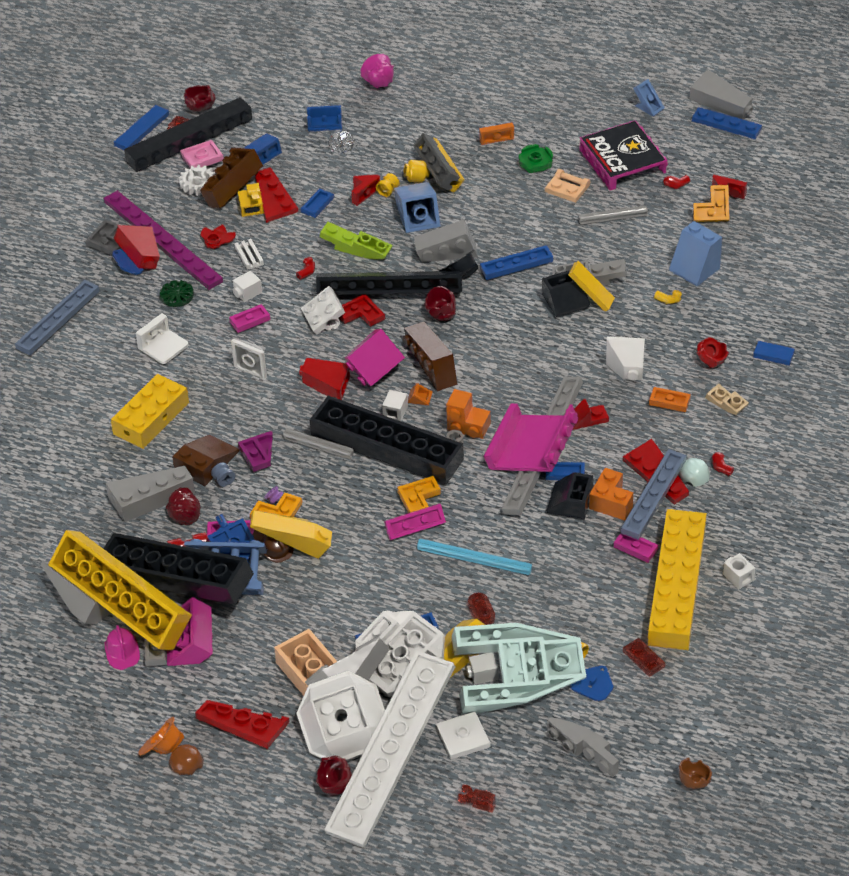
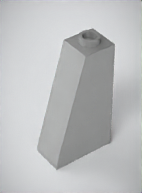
(720, 95)

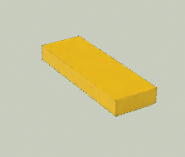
(591, 286)

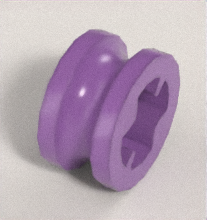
(273, 495)

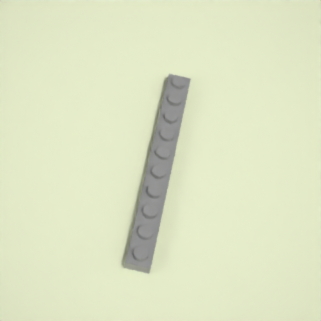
(527, 480)

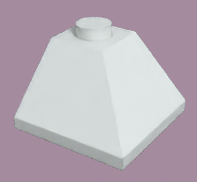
(626, 357)
(249, 358)

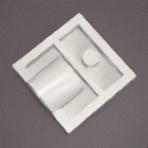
(323, 311)

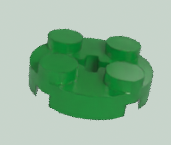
(543, 159)

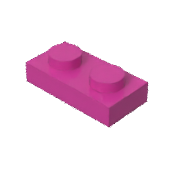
(249, 318)
(641, 548)

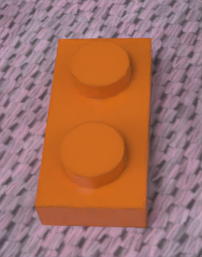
(496, 133)
(669, 399)

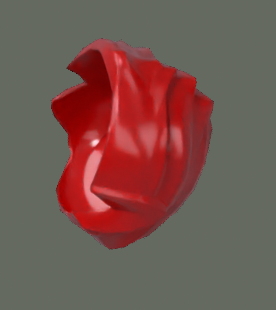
(712, 352)

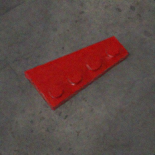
(275, 198)
(645, 461)
(243, 723)

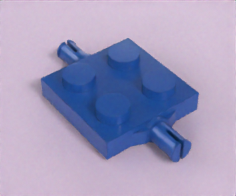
(232, 532)

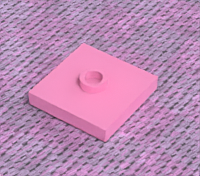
(202, 154)

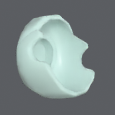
(695, 472)

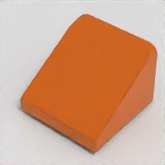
(419, 395)

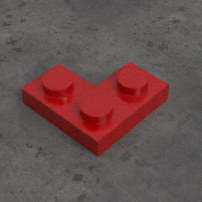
(364, 308)

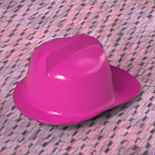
(122, 648)

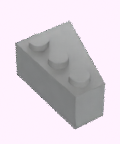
(446, 243)

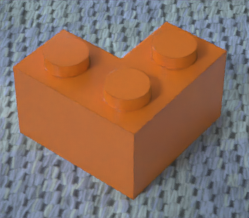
(465, 417)
(610, 497)

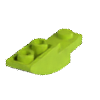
(351, 243)

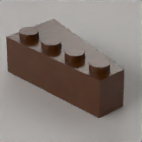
(231, 176)
(432, 355)

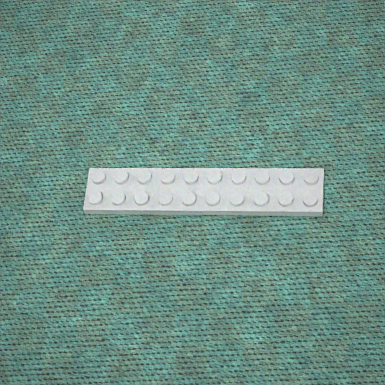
(389, 749)

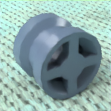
(223, 474)

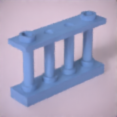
(254, 586)

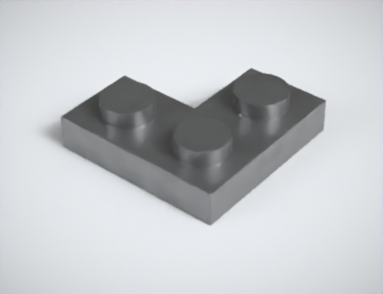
(103, 238)

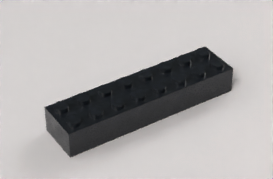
(387, 439)
(183, 568)

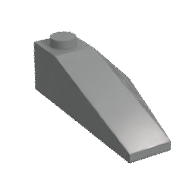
(78, 602)
(361, 662)

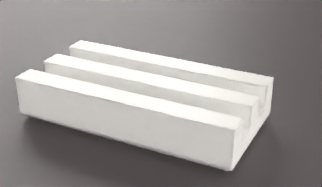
(245, 245)

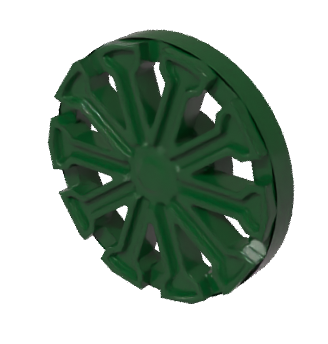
(173, 293)

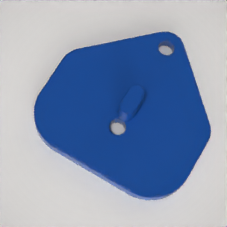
(125, 262)
(600, 683)

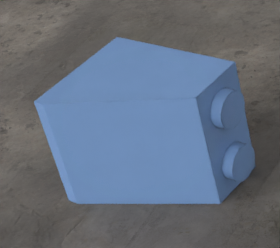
(417, 207)
(697, 254)

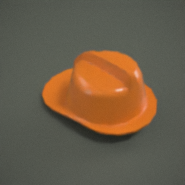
(164, 740)

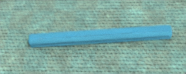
(474, 556)

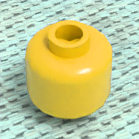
(416, 171)

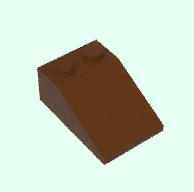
(202, 456)

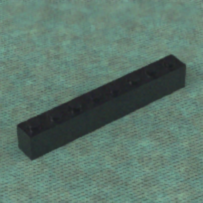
(188, 134)
(389, 282)

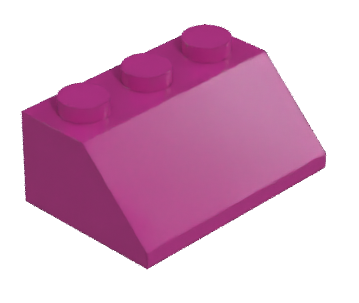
(196, 639)

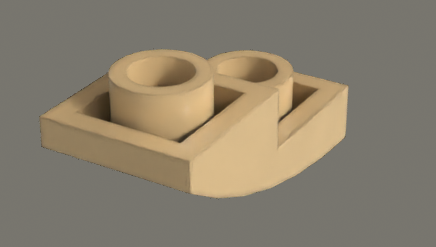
(729, 402)

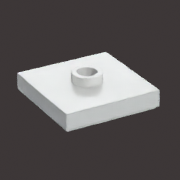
(463, 735)

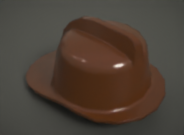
(276, 550)

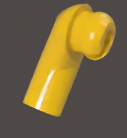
(668, 299)

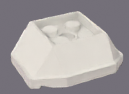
(403, 634)
(333, 696)

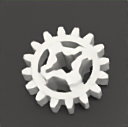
(194, 179)

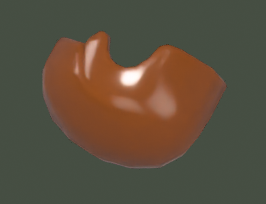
(186, 760)
(699, 771)

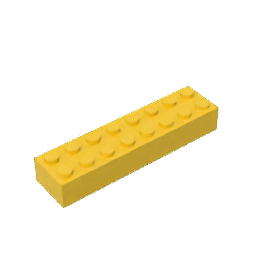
(677, 579)
(119, 590)

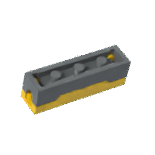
(438, 162)

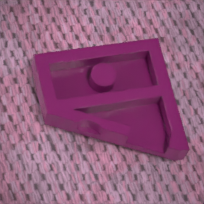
(257, 450)

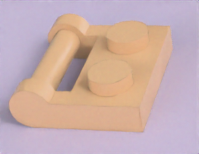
(567, 190)

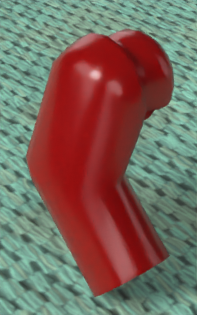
(676, 183)
(309, 268)
(719, 464)

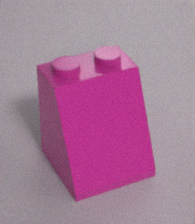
(373, 357)

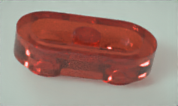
(481, 607)

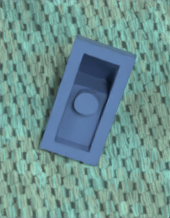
(649, 99)

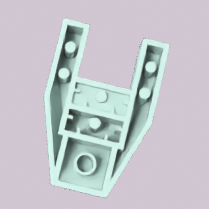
(530, 663)

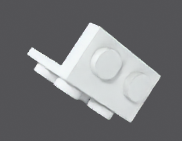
(159, 341)

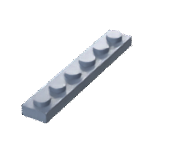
(57, 317)
(653, 494)

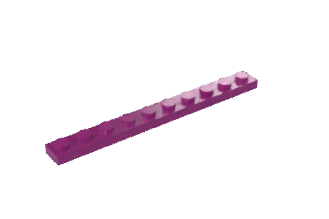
(165, 241)

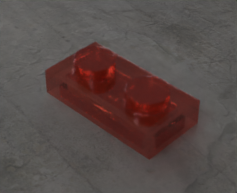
(644, 657)

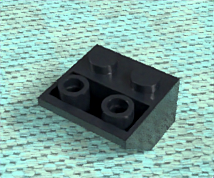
(564, 294)
(571, 496)

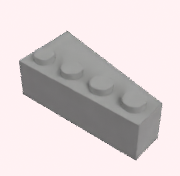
(147, 492)

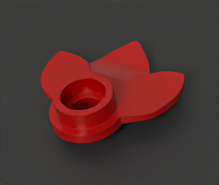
(217, 236)

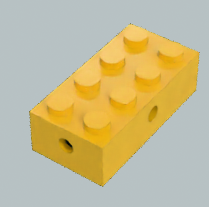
(150, 411)

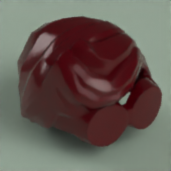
(199, 98)
(441, 303)
(183, 506)
(333, 775)

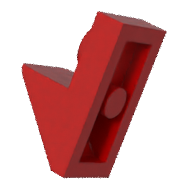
(364, 187)
(736, 187)
(590, 416)

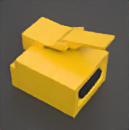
(250, 200)

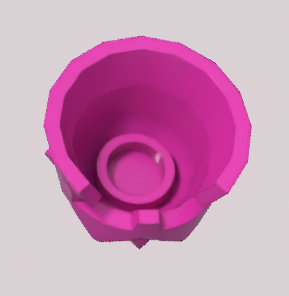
(377, 70)

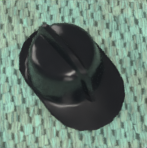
(466, 264)

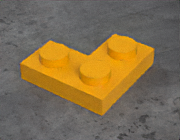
(716, 210)
(415, 493)
(287, 506)

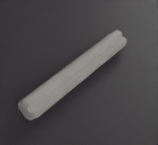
(611, 215)
(318, 443)

